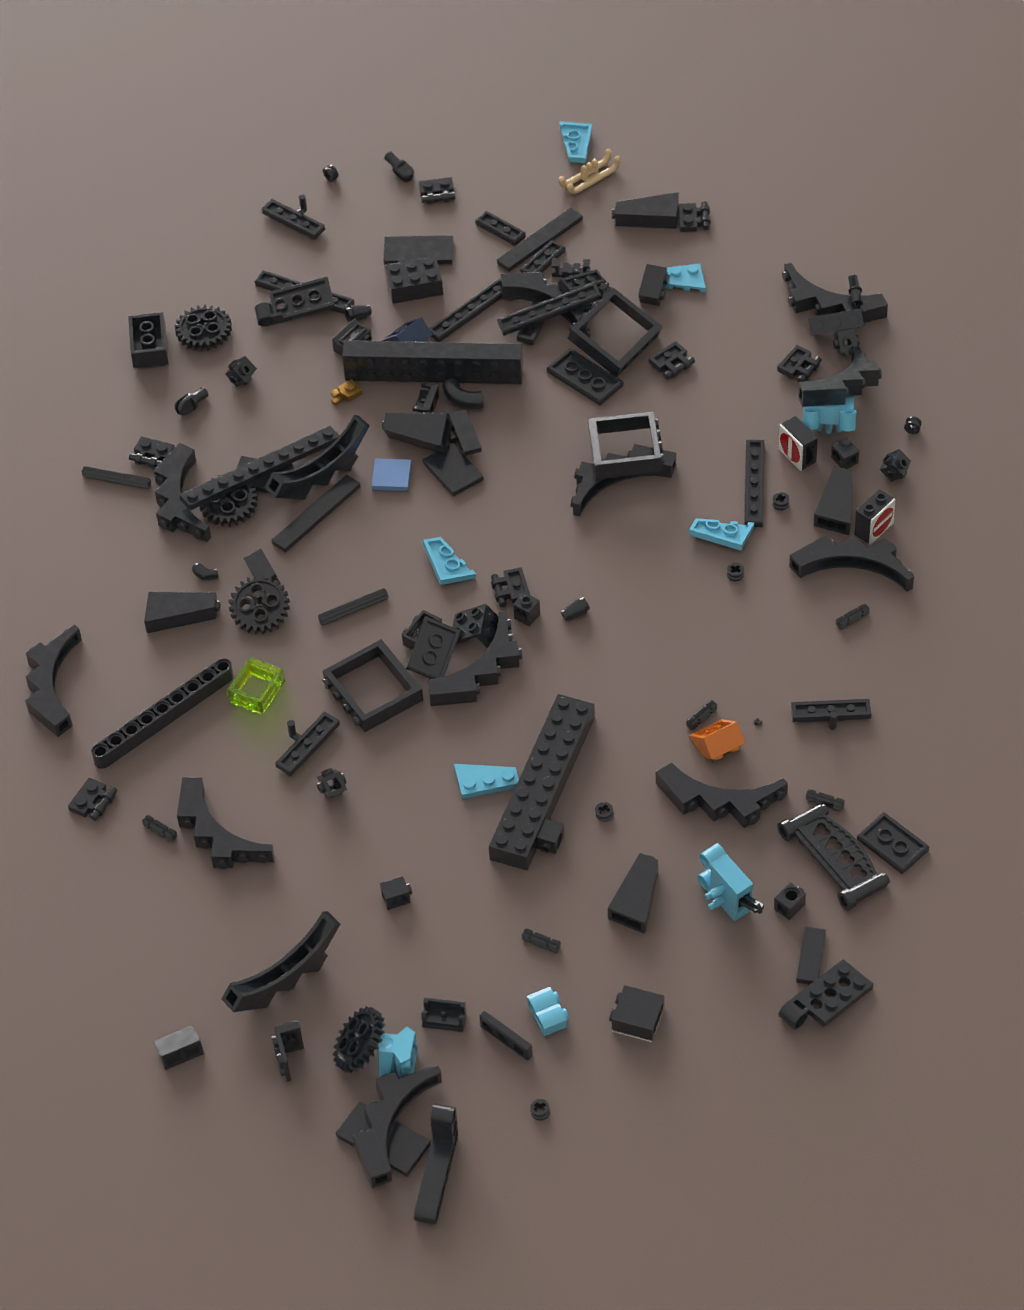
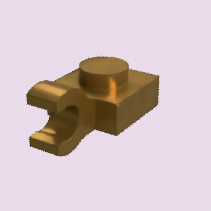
(346, 391)

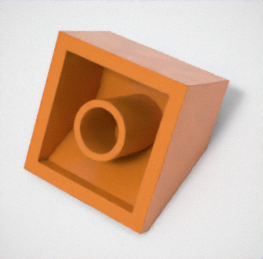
(718, 739)

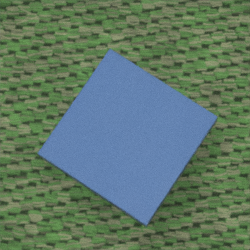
(391, 474)

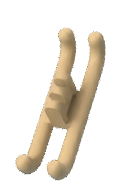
(590, 174)

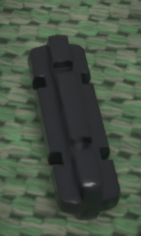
(852, 616)
(701, 714)
(822, 798)
(159, 828)
(541, 940)

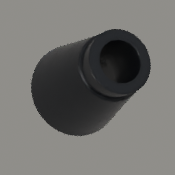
(357, 312)
(575, 608)

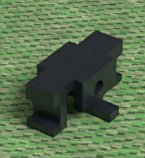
(568, 269)

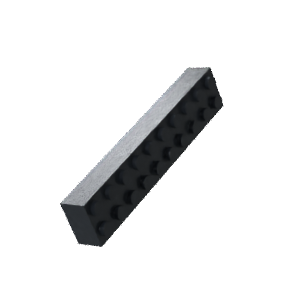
(433, 362)
(542, 781)

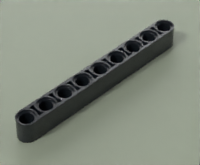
(162, 713)

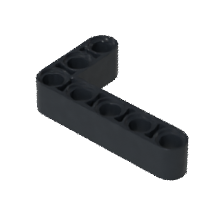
(438, 1165)

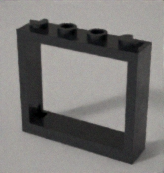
(599, 354)
(632, 465)
(386, 711)

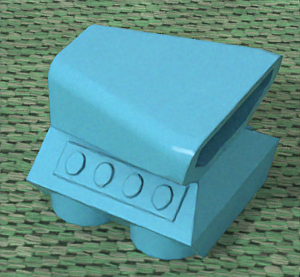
(398, 1053)

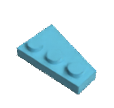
(576, 140)
(686, 277)
(729, 535)
(445, 563)
(483, 779)

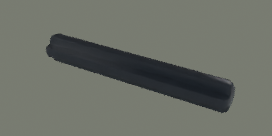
(116, 477)
(352, 606)

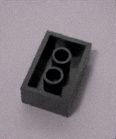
(414, 280)
(148, 340)

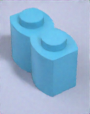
(547, 1011)

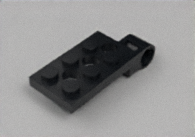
(271, 315)
(799, 1007)

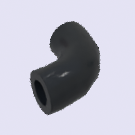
(461, 397)

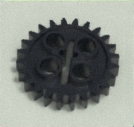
(203, 327)
(231, 501)
(248, 617)
(358, 1039)

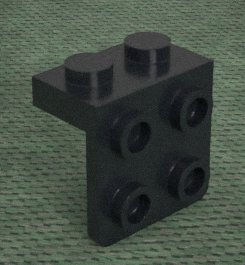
(477, 623)
(286, 1040)

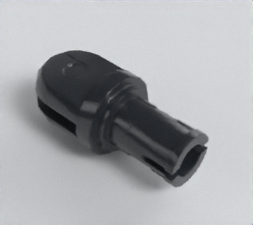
(400, 167)
(190, 401)

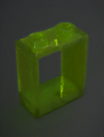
(262, 670)

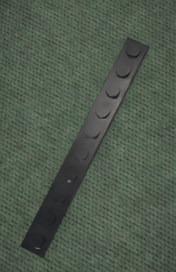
(258, 468)

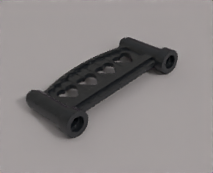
(853, 888)

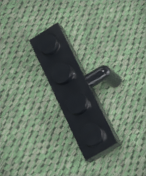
(293, 218)
(831, 711)
(306, 743)

